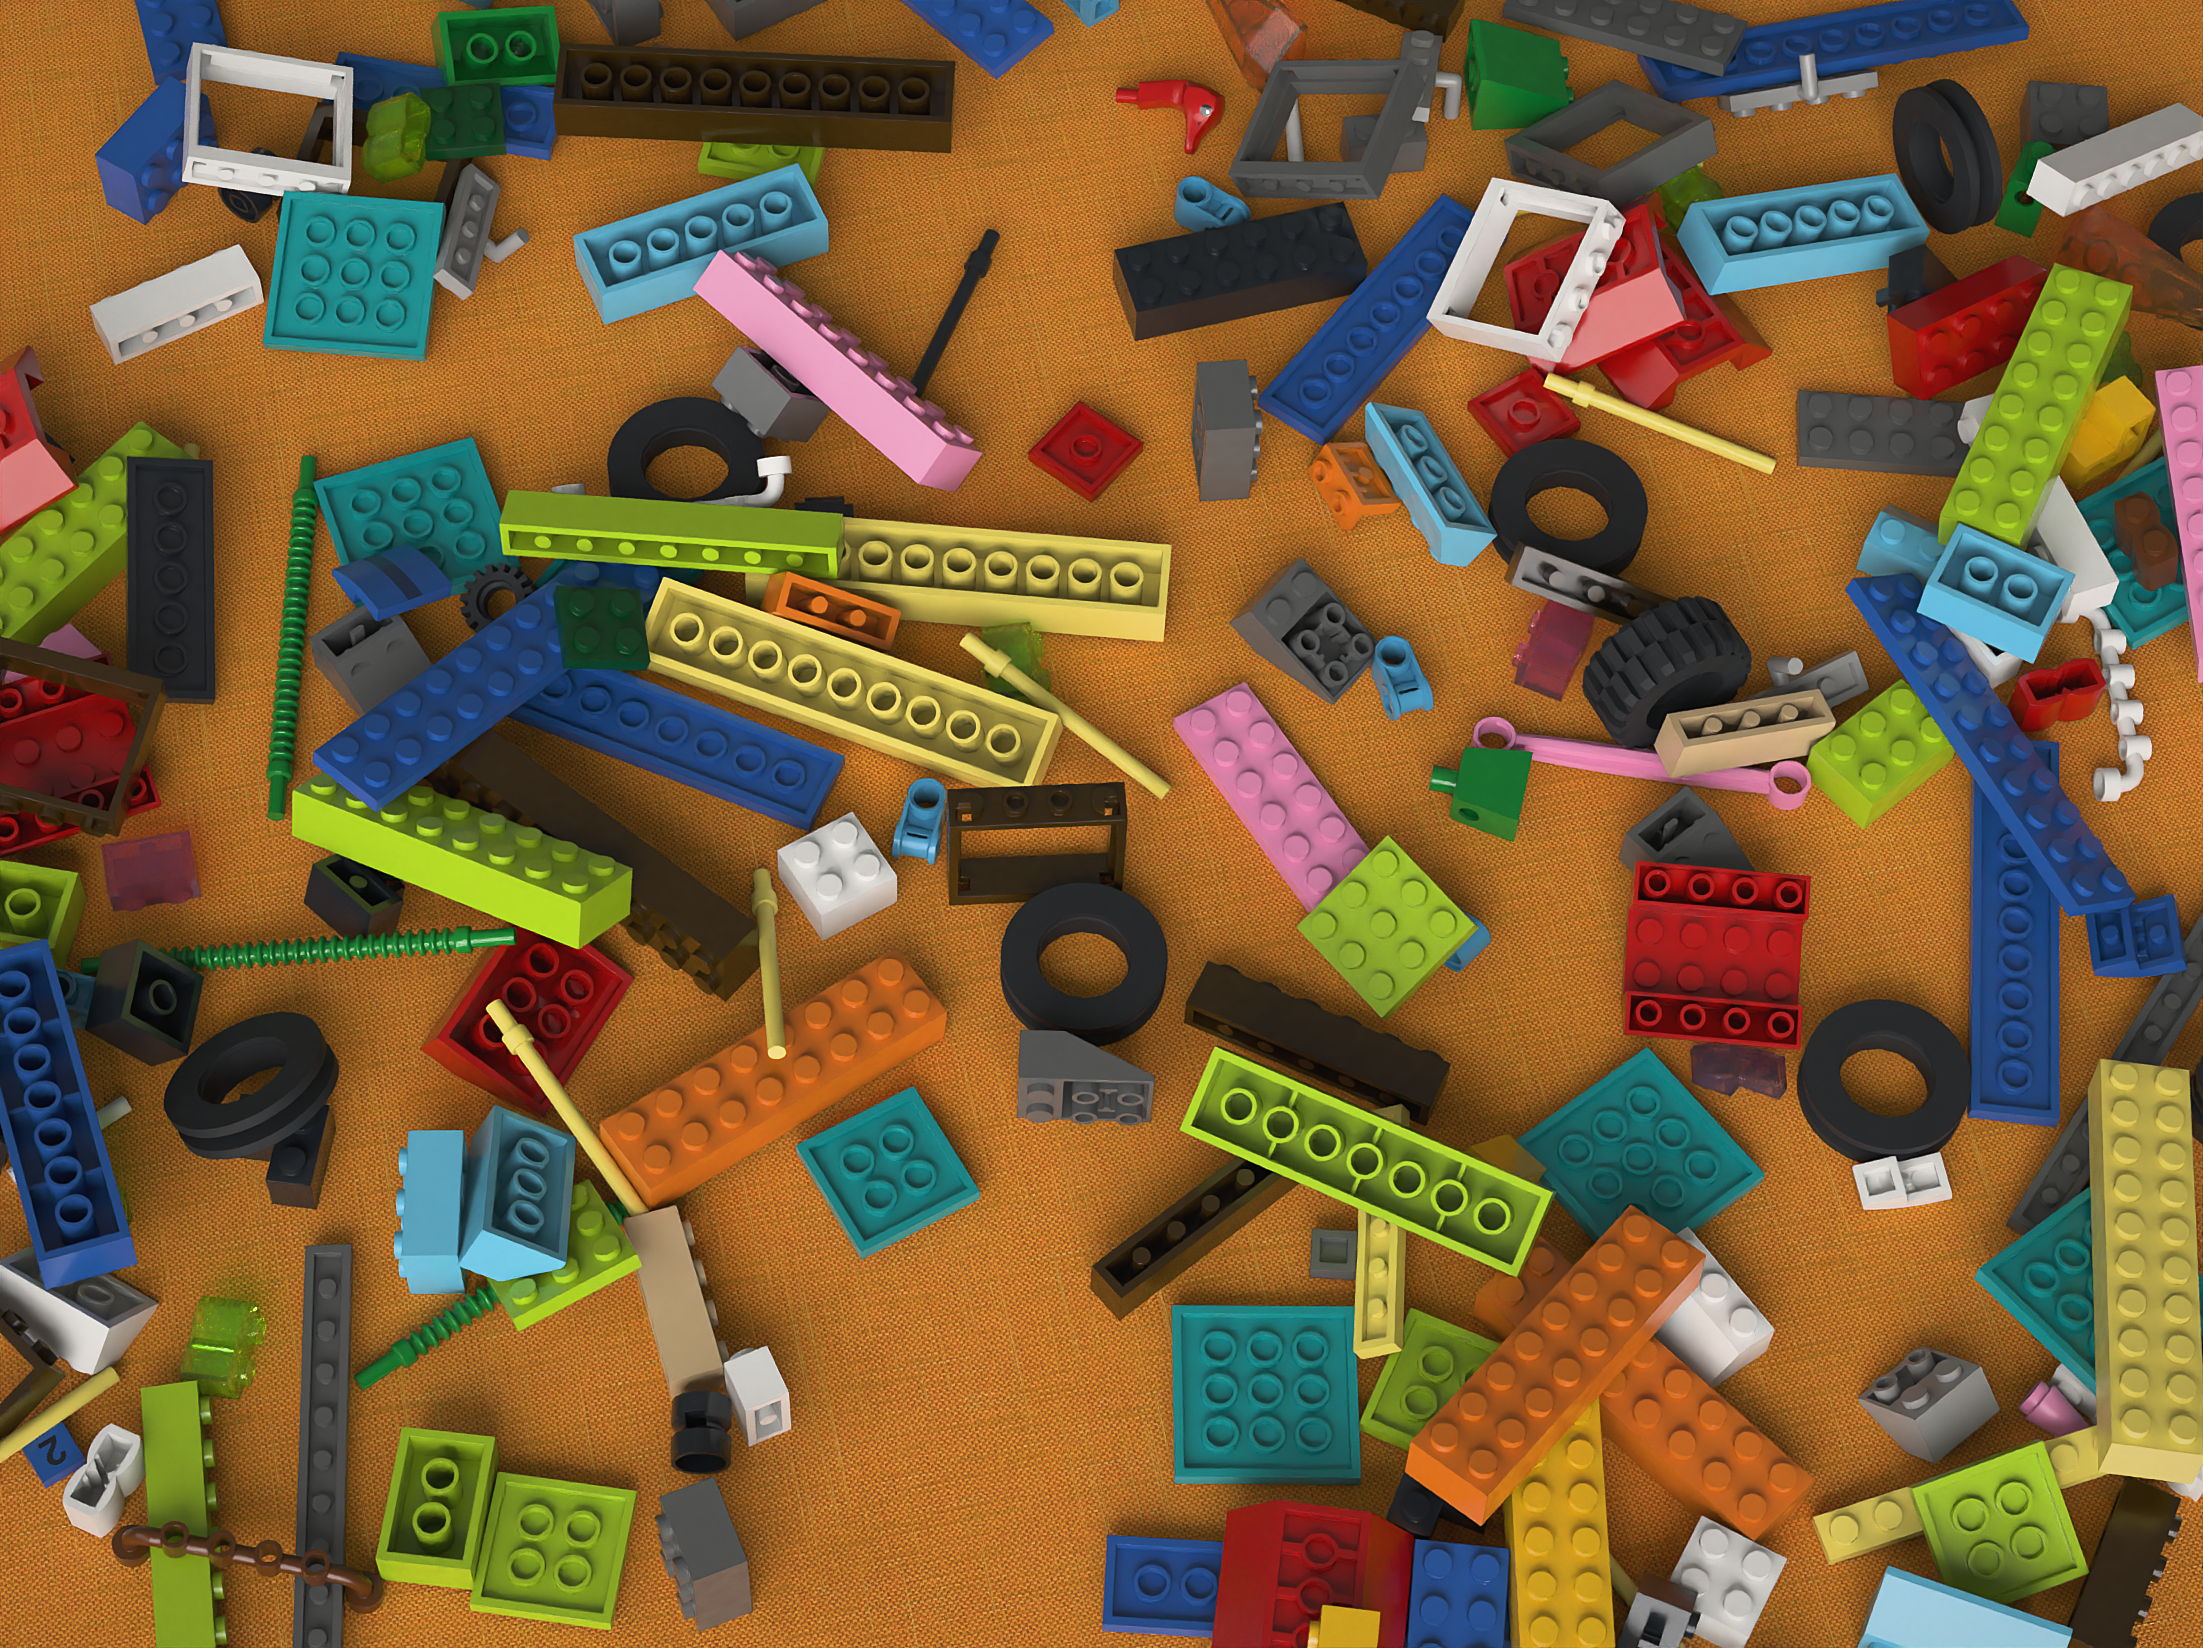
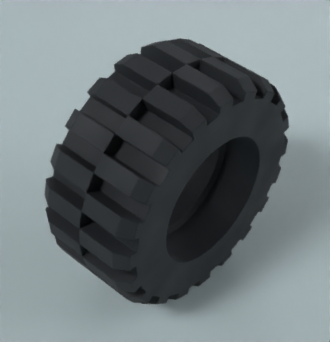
(1665, 664)

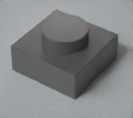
(1333, 1254)

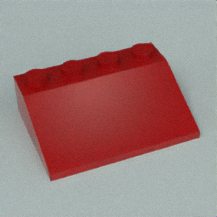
(546, 986)

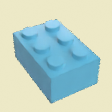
(1995, 593)
(432, 1211)

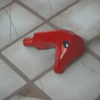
(1197, 101)

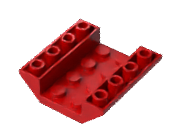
(1628, 304)
(1713, 335)
(30, 468)
(65, 748)
(1714, 955)
(1294, 1558)

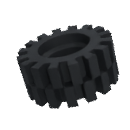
(486, 585)

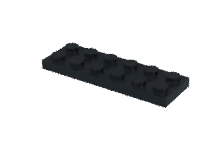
(171, 575)

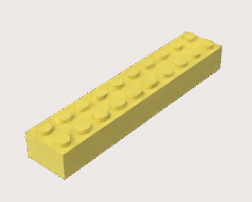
(1002, 578)
(848, 689)
(2145, 1272)

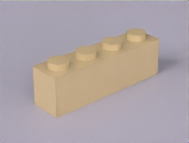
(1743, 733)
(675, 1301)

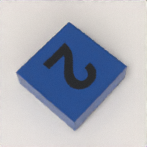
(54, 1455)

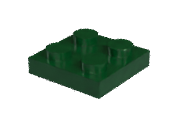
(464, 122)
(601, 628)

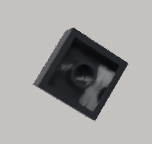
(144, 1003)

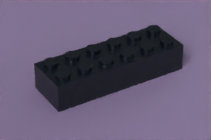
(1238, 270)

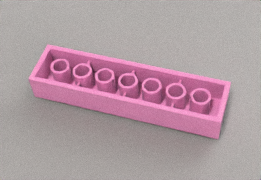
(839, 370)
(2181, 428)

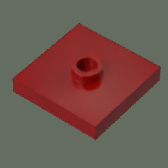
(1523, 413)
(1085, 451)

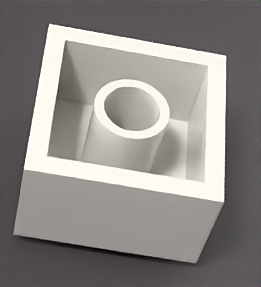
(837, 876)
(1731, 1580)

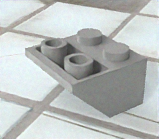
(1930, 1402)

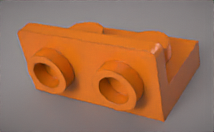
(1352, 483)

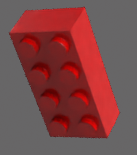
(1963, 327)

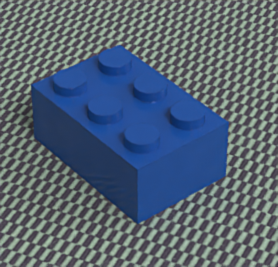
(145, 155)

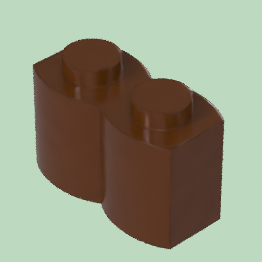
(2145, 541)

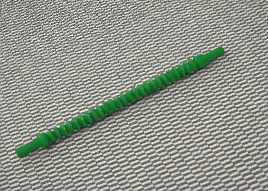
(297, 583)
(462, 940)
(405, 1351)

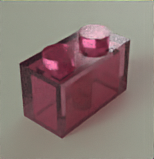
(1553, 650)
(151, 871)

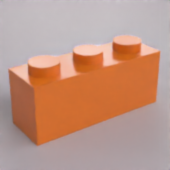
(831, 611)

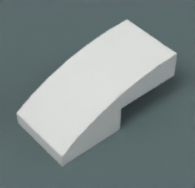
(1903, 1183)

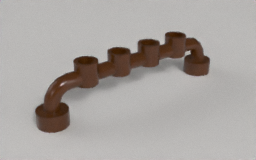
(132, 1548)

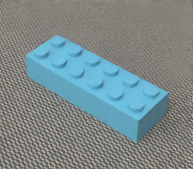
(1800, 233)
(666, 250)

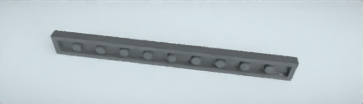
(2145, 1043)
(323, 1439)

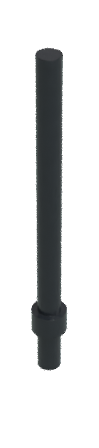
(975, 268)

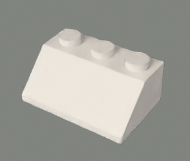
(80, 1321)
(1716, 1325)

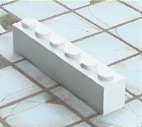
(2118, 160)
(2060, 533)

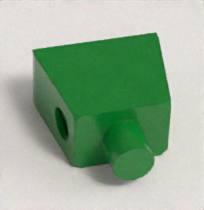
(2012, 214)
(1486, 789)

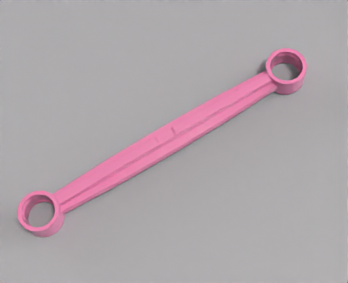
(1646, 763)

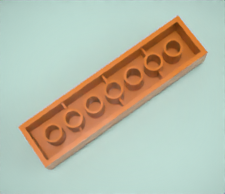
(748, 1099)
(1554, 1365)
(1669, 1419)

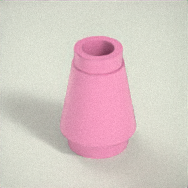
(2051, 1410)

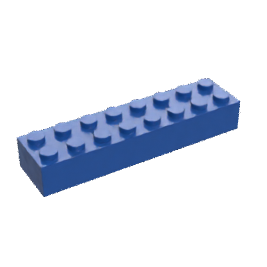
(55, 1127)

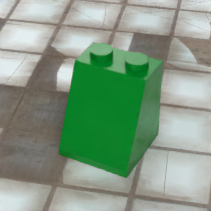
(1513, 77)

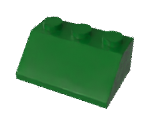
(497, 46)

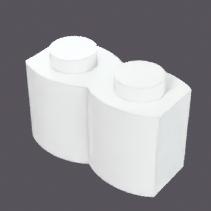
(99, 1488)

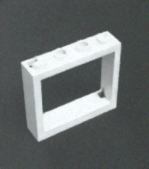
(263, 172)
(1482, 246)

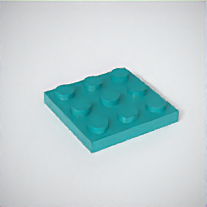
(887, 1172)

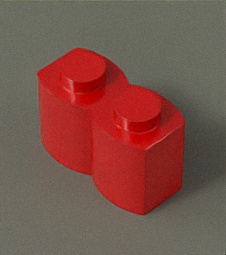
(2056, 694)

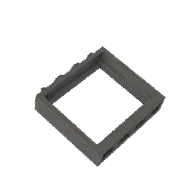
(1685, 143)
(1262, 178)

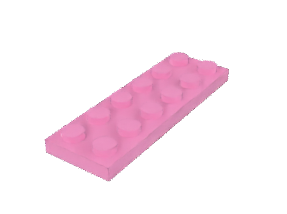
(1272, 792)

